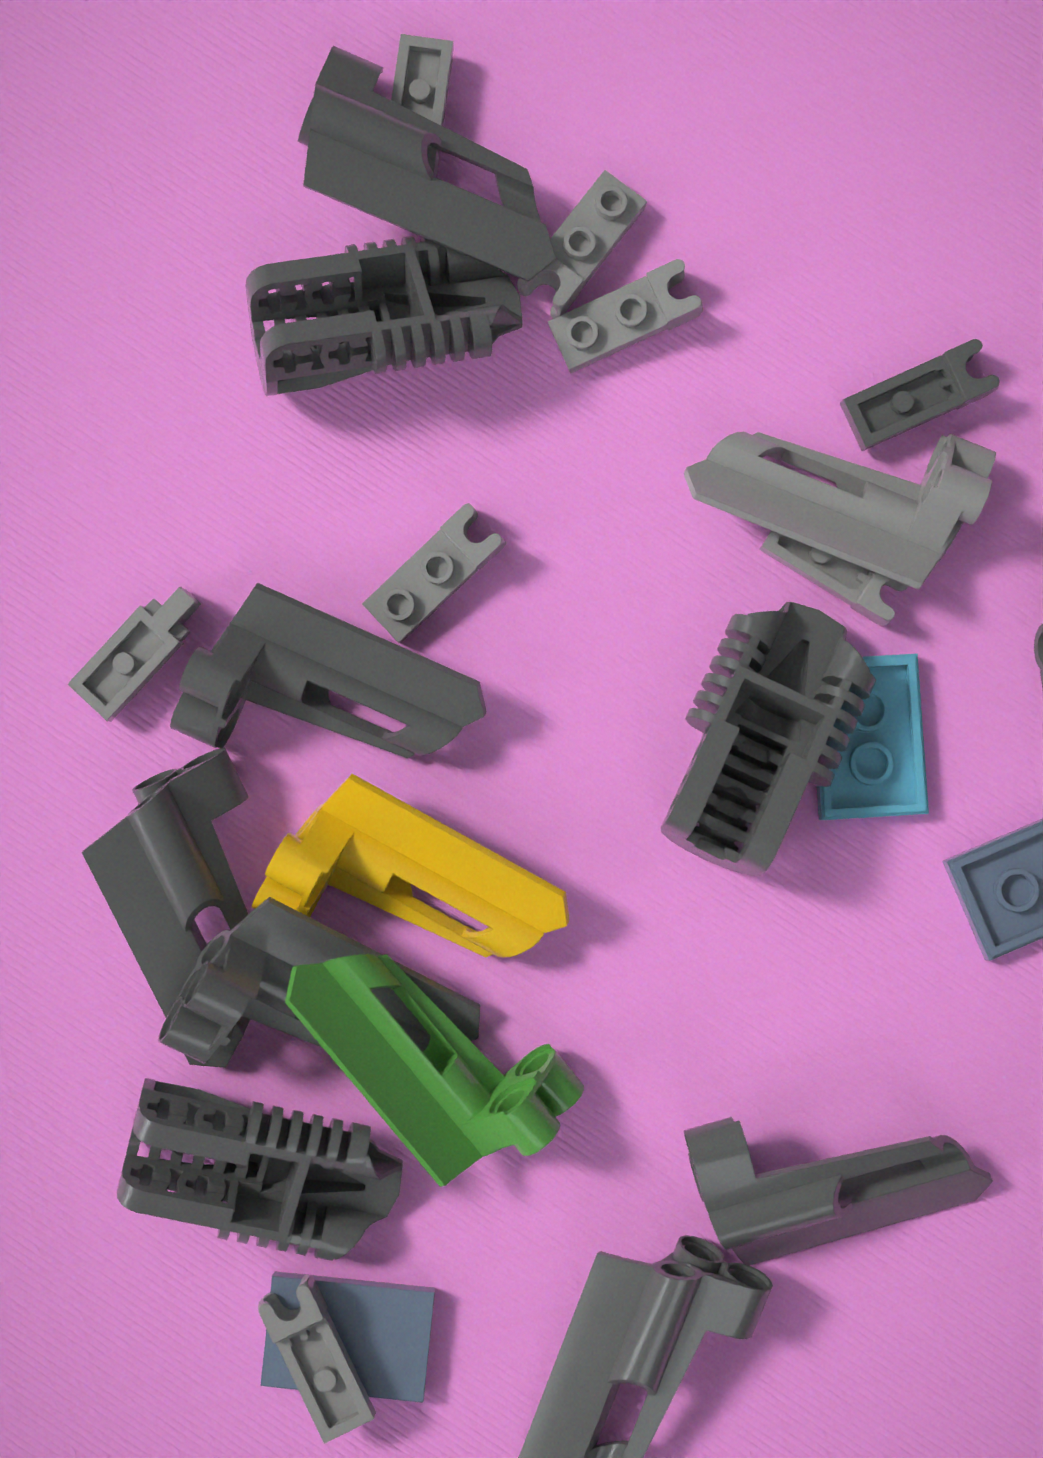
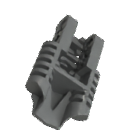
(374, 312)
(769, 728)
(271, 1171)

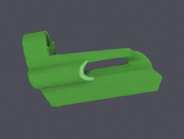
(441, 1102)

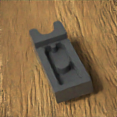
(916, 396)

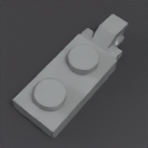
(134, 654)

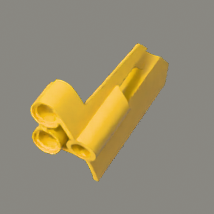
(382, 845)

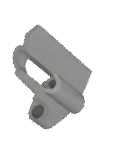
(868, 518)

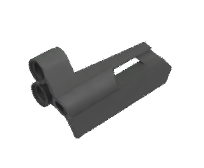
(377, 161)
(291, 658)
(167, 868)
(250, 974)
(826, 1198)
(639, 1329)

